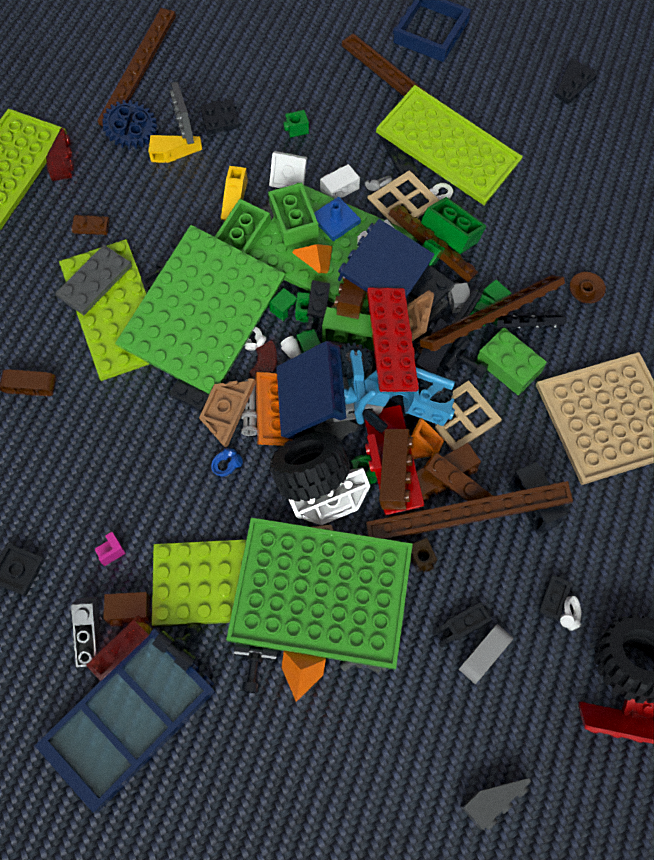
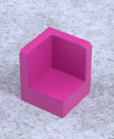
(109, 550)

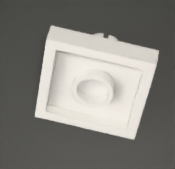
(287, 169)

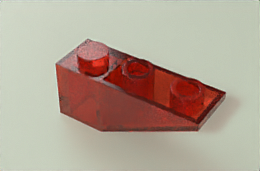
(58, 157)

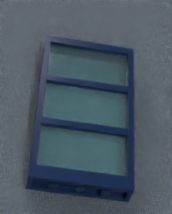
(123, 722)

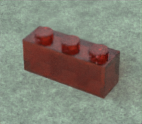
(119, 647)

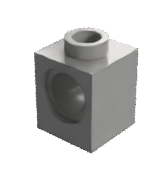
(458, 296)

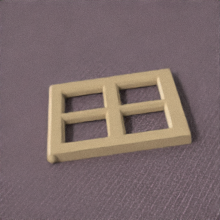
(391, 187)
(462, 416)

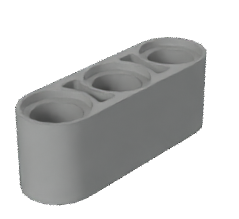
(486, 653)

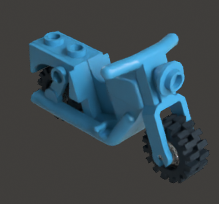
(429, 402)

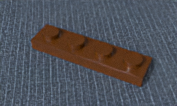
(454, 479)

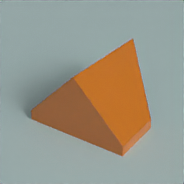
(316, 256)
(425, 440)
(302, 671)

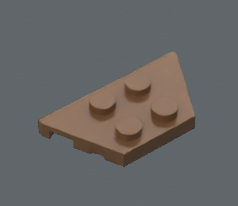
(419, 313)
(225, 408)

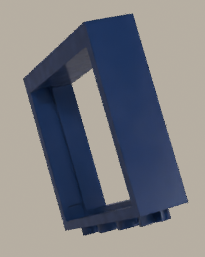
(426, 46)

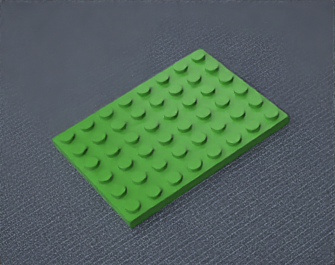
(273, 252)
(200, 310)
(321, 593)

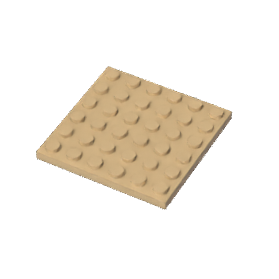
(603, 416)

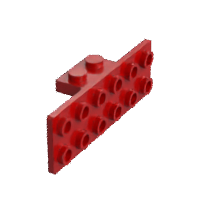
(392, 340)
(394, 419)
(632, 722)

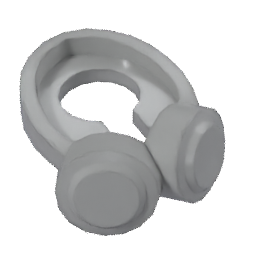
(374, 185)

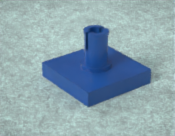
(336, 218)

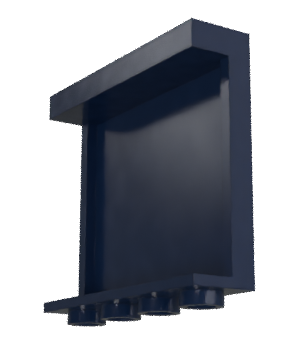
(386, 260)
(310, 389)

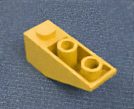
(169, 148)
(234, 189)

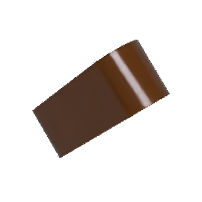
(27, 382)

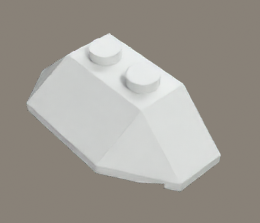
(337, 503)

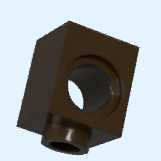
(423, 546)

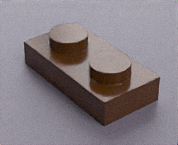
(90, 225)

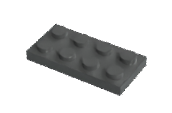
(181, 113)
(93, 280)

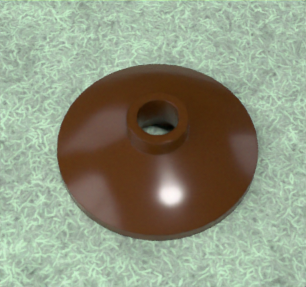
(587, 281)

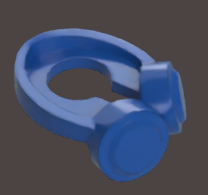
(236, 461)

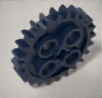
(120, 117)

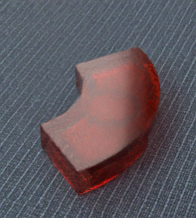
(266, 359)

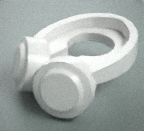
(434, 190)
(259, 338)
(568, 620)

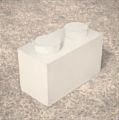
(340, 182)

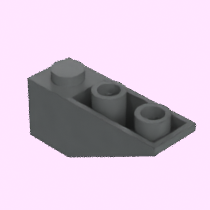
(85, 629)
(488, 803)

